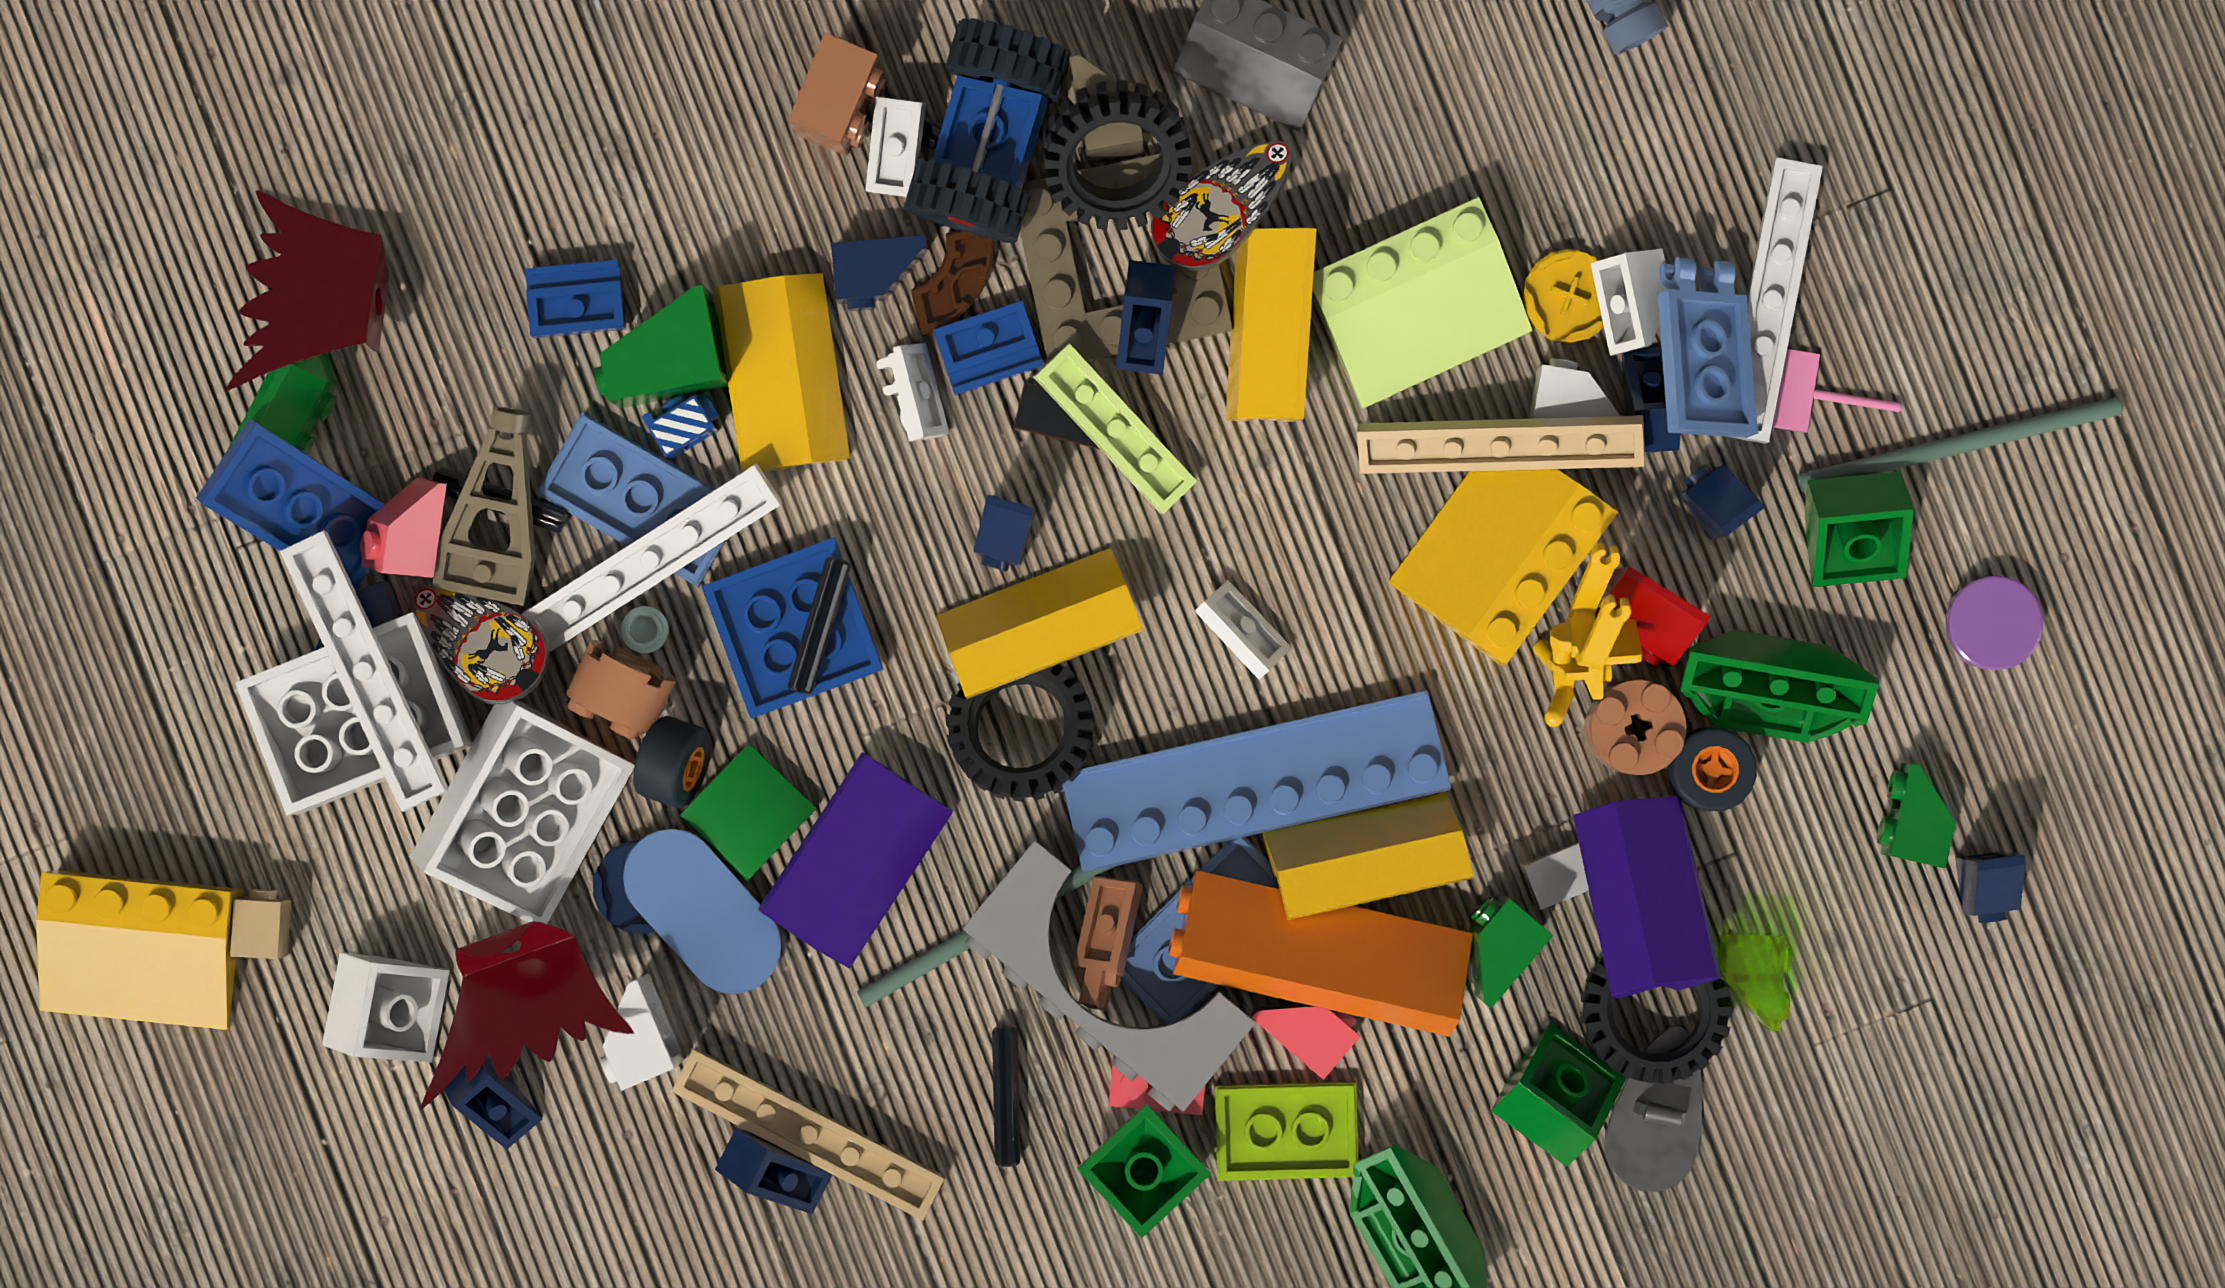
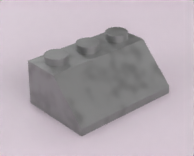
(1258, 57)

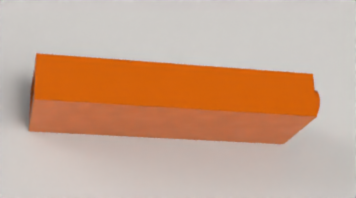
(1329, 960)

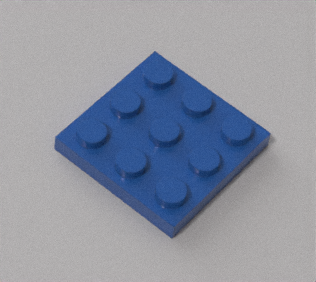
(764, 619)

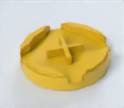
(1563, 297)

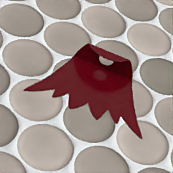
(323, 292)
(520, 1001)

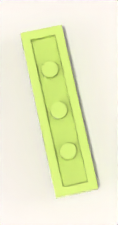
(1115, 428)

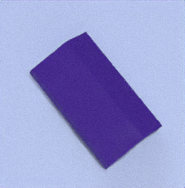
(855, 860)
(1646, 895)

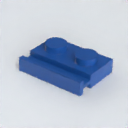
(575, 299)
(988, 348)

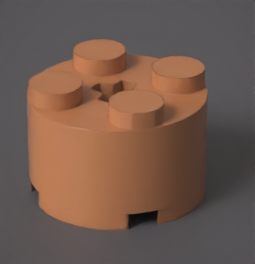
(620, 689)
(1658, 742)

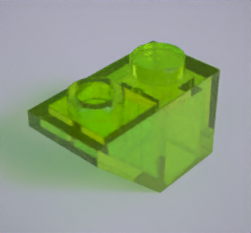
(1754, 973)

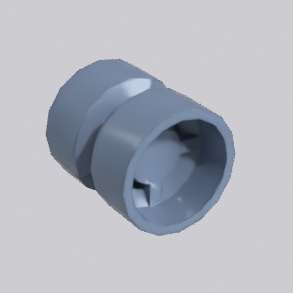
(1628, 22)

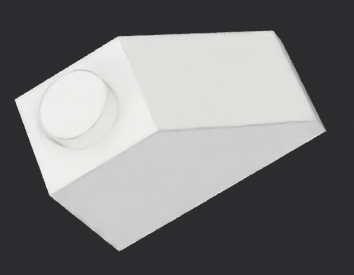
(1629, 298)
(1567, 393)

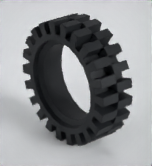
(1116, 107)
(1035, 779)
(1661, 1067)

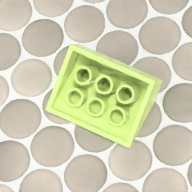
(1419, 303)

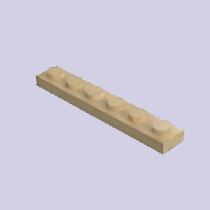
(1501, 444)
(808, 1133)

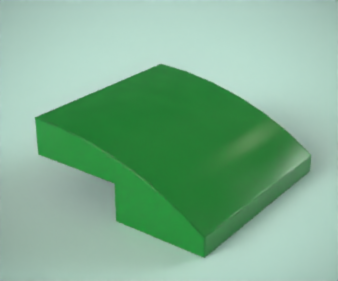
(747, 812)

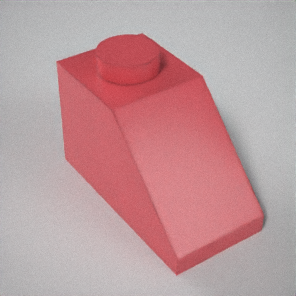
(406, 531)
(1310, 1032)

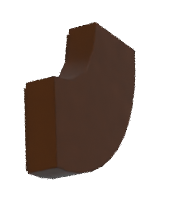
(956, 283)

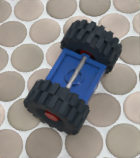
(988, 130)

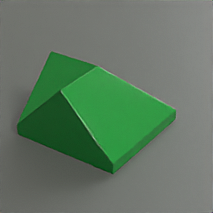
(1144, 1170)

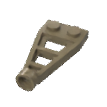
(481, 569)

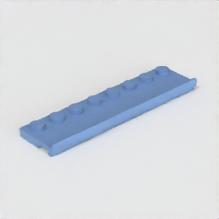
(1256, 781)

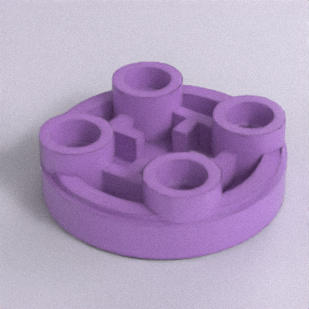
(1994, 622)

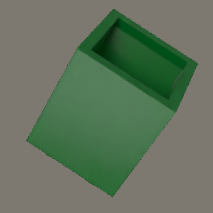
(666, 354)

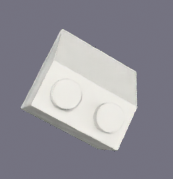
(385, 1008)
(653, 1045)

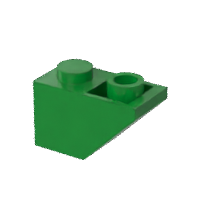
(1918, 820)

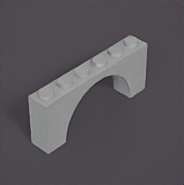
(1169, 1057)

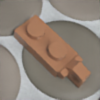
(1105, 938)

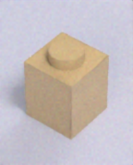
(260, 925)

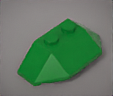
(294, 401)
(1777, 686)
(1414, 1223)

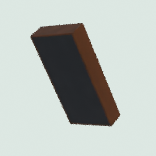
(1043, 416)

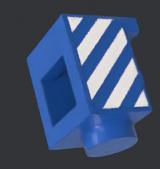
(682, 424)

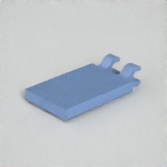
(1706, 351)

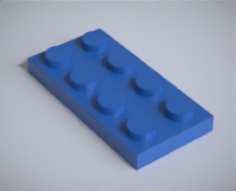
(288, 497)

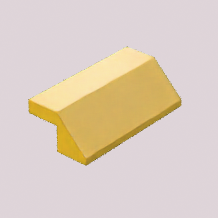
(1271, 325)
(782, 372)
(1039, 623)
(1368, 855)

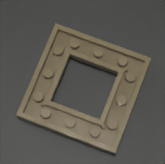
(1196, 309)

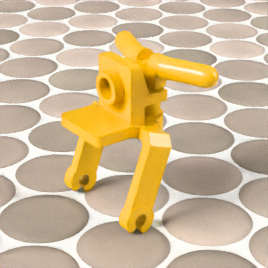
(1588, 646)

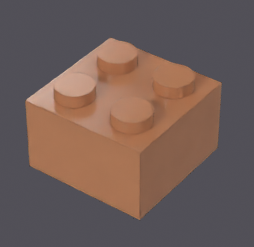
(837, 95)

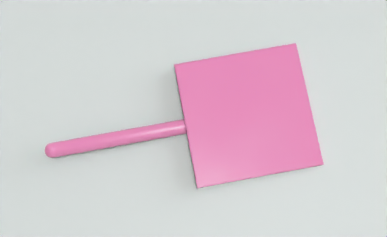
(1799, 390)

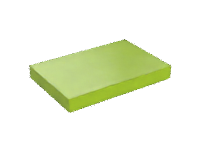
(1286, 1130)

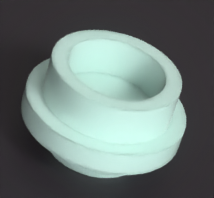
(645, 629)

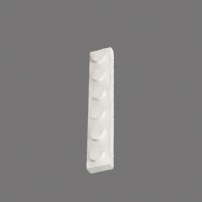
(1777, 279)
(654, 557)
(364, 671)

